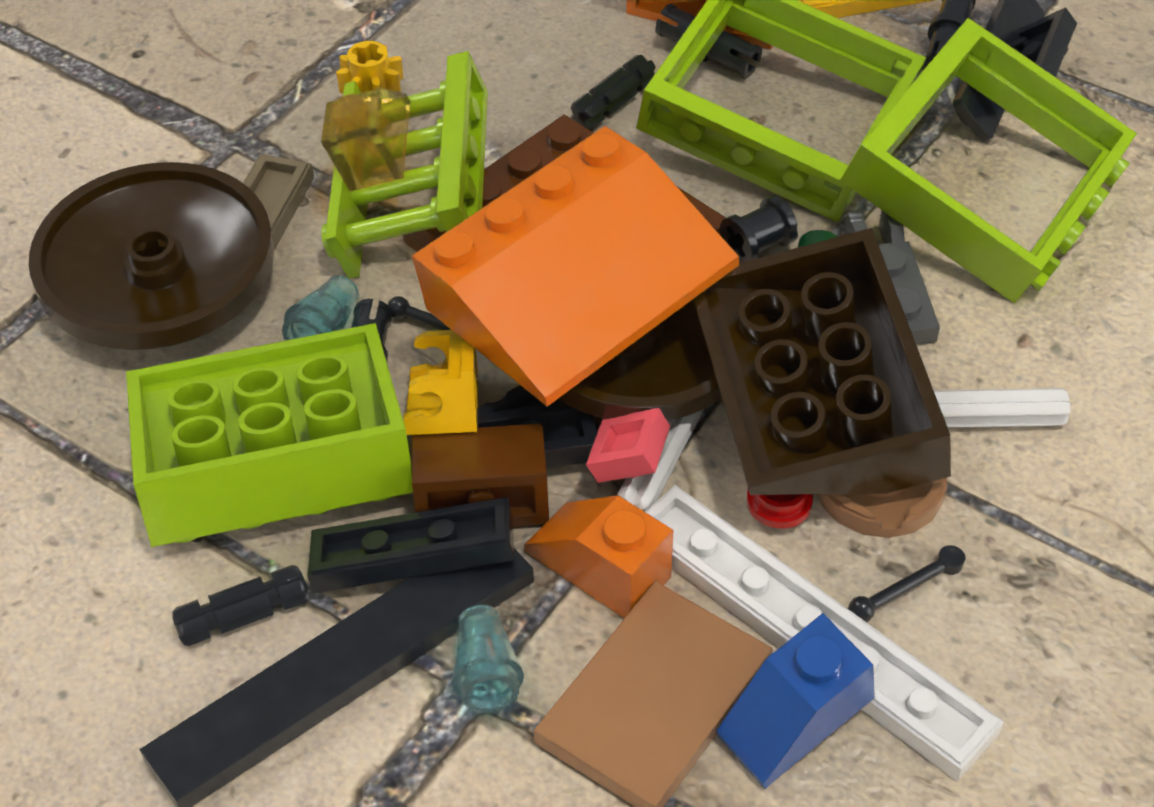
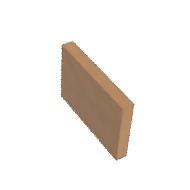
(652, 697)

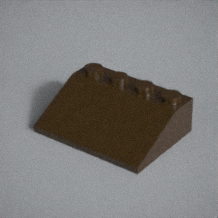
(823, 373)

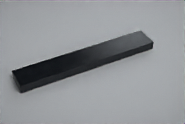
(322, 677)

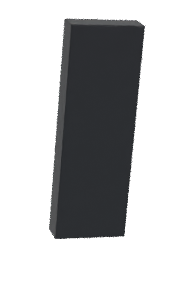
(411, 545)

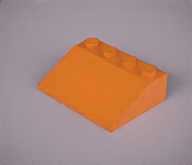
(572, 265)

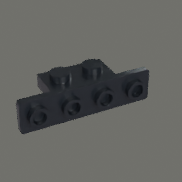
(1030, 33)

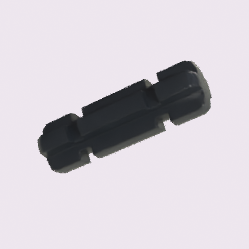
(613, 92)
(240, 605)

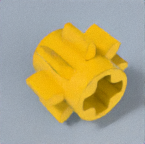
(370, 68)

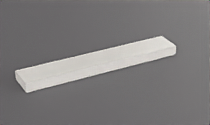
(779, 603)

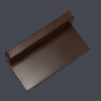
(483, 467)

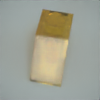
(367, 136)

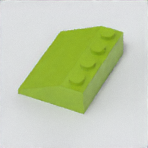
(265, 435)

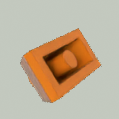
(606, 550)

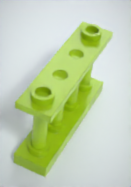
(455, 172)

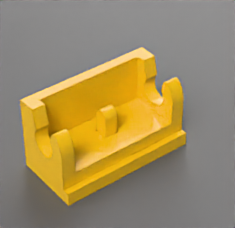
(445, 394)

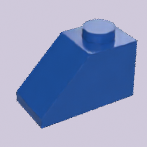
(797, 700)

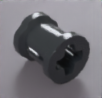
(760, 229)

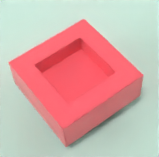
(628, 445)

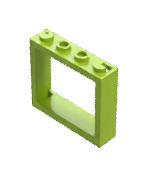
(1034, 99)
(753, 149)

